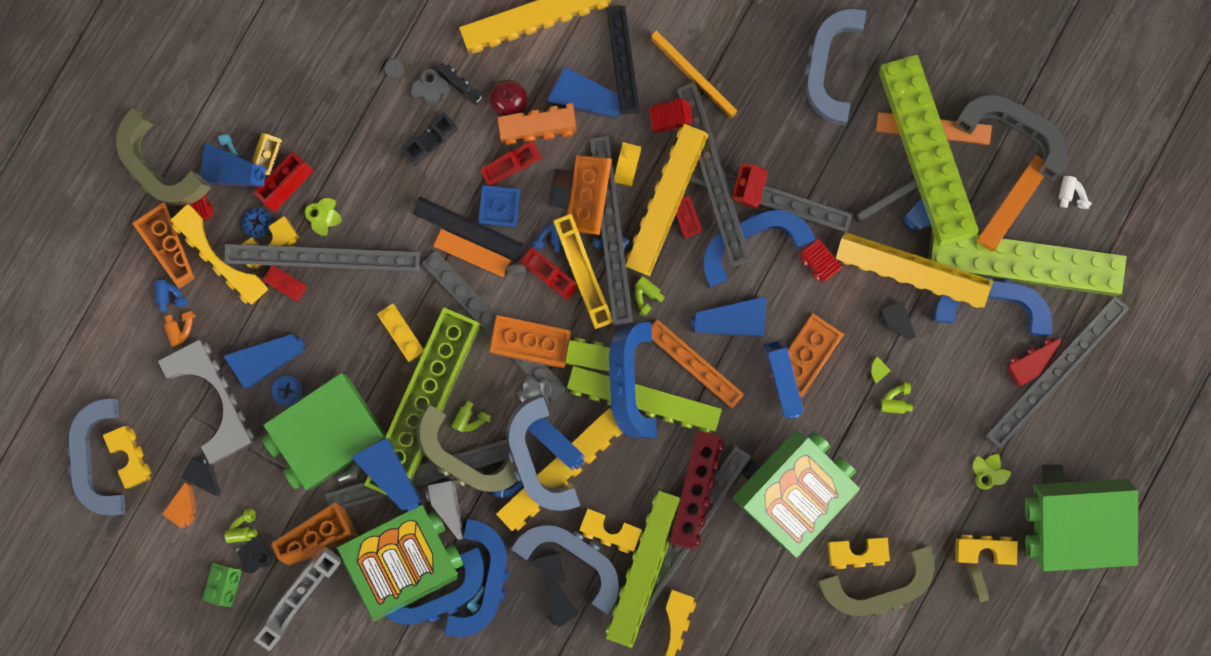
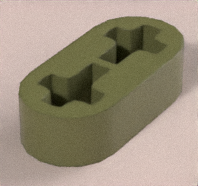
(978, 584)

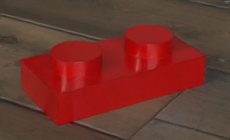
(688, 219)

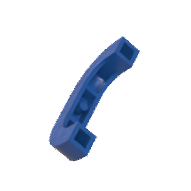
(754, 224)
(1037, 309)
(623, 381)
(475, 572)
(468, 625)

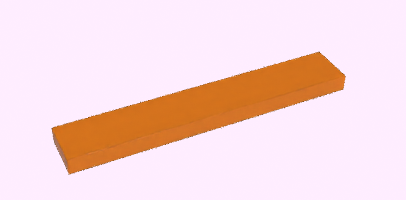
(980, 135)
(1012, 205)
(695, 364)

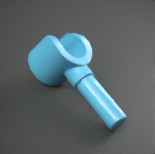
(226, 140)
(473, 606)

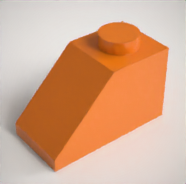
(182, 507)

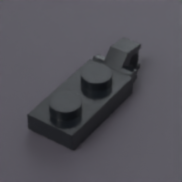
(460, 84)

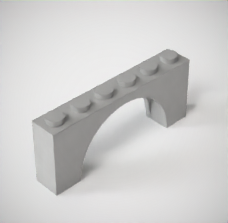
(233, 433)

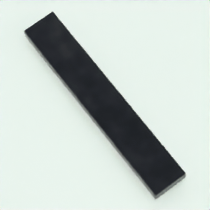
(622, 60)
(468, 229)

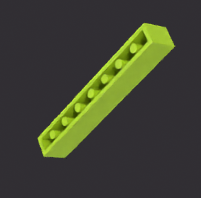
(648, 400)
(644, 571)

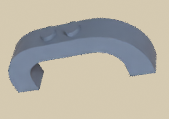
(826, 107)
(80, 458)
(550, 498)
(588, 552)

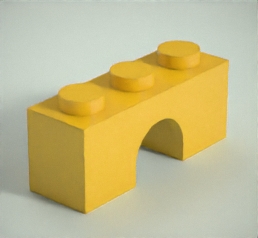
(282, 233)
(401, 333)
(136, 470)
(625, 538)
(968, 549)
(841, 555)

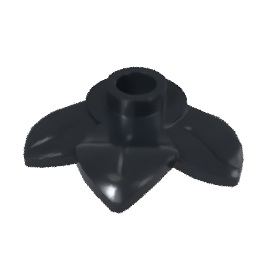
(252, 554)

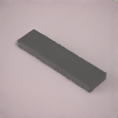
(888, 200)

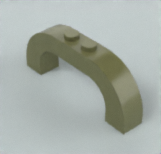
(128, 145)
(427, 438)
(894, 598)

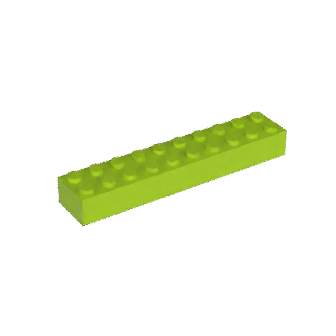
(928, 151)
(1036, 264)
(430, 385)

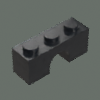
(439, 131)

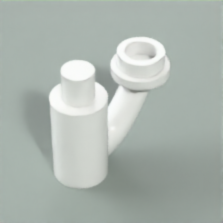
(1067, 190)

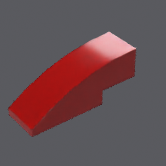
(511, 163)
(549, 273)

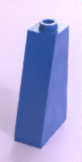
(584, 95)
(229, 169)
(735, 319)
(262, 360)
(783, 378)
(557, 443)
(389, 474)

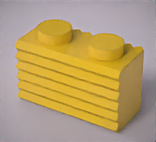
(266, 151)

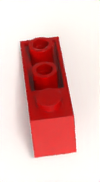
(1030, 366)

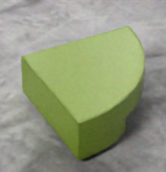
(878, 370)

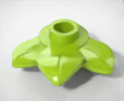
(325, 217)
(991, 469)

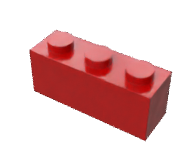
(283, 181)

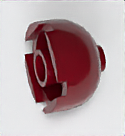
(508, 98)

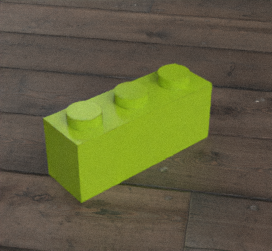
(588, 355)

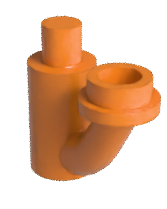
(172, 329)

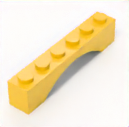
(191, 225)
(582, 271)
(678, 609)

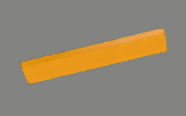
(693, 74)

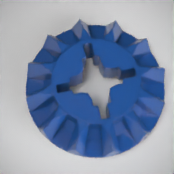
(260, 230)
(279, 396)

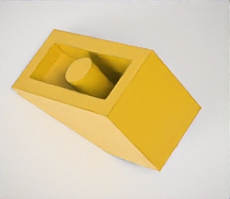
(627, 164)

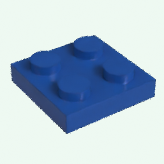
(499, 206)

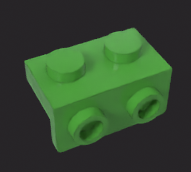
(222, 585)

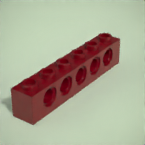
(702, 442)

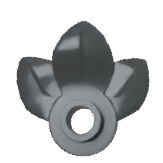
(430, 90)
(532, 387)

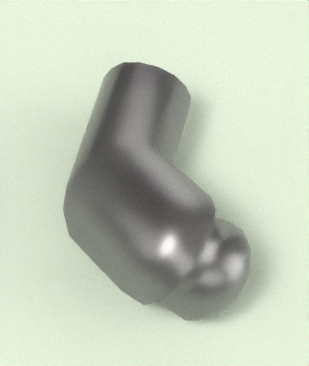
(352, 473)

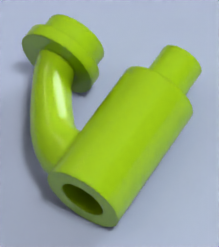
(650, 290)
(890, 405)
(461, 420)
(238, 534)

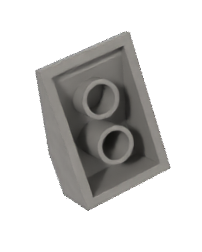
(445, 502)

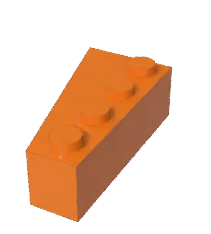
(537, 125)
(165, 244)
(327, 528)

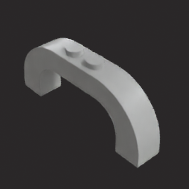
(319, 566)

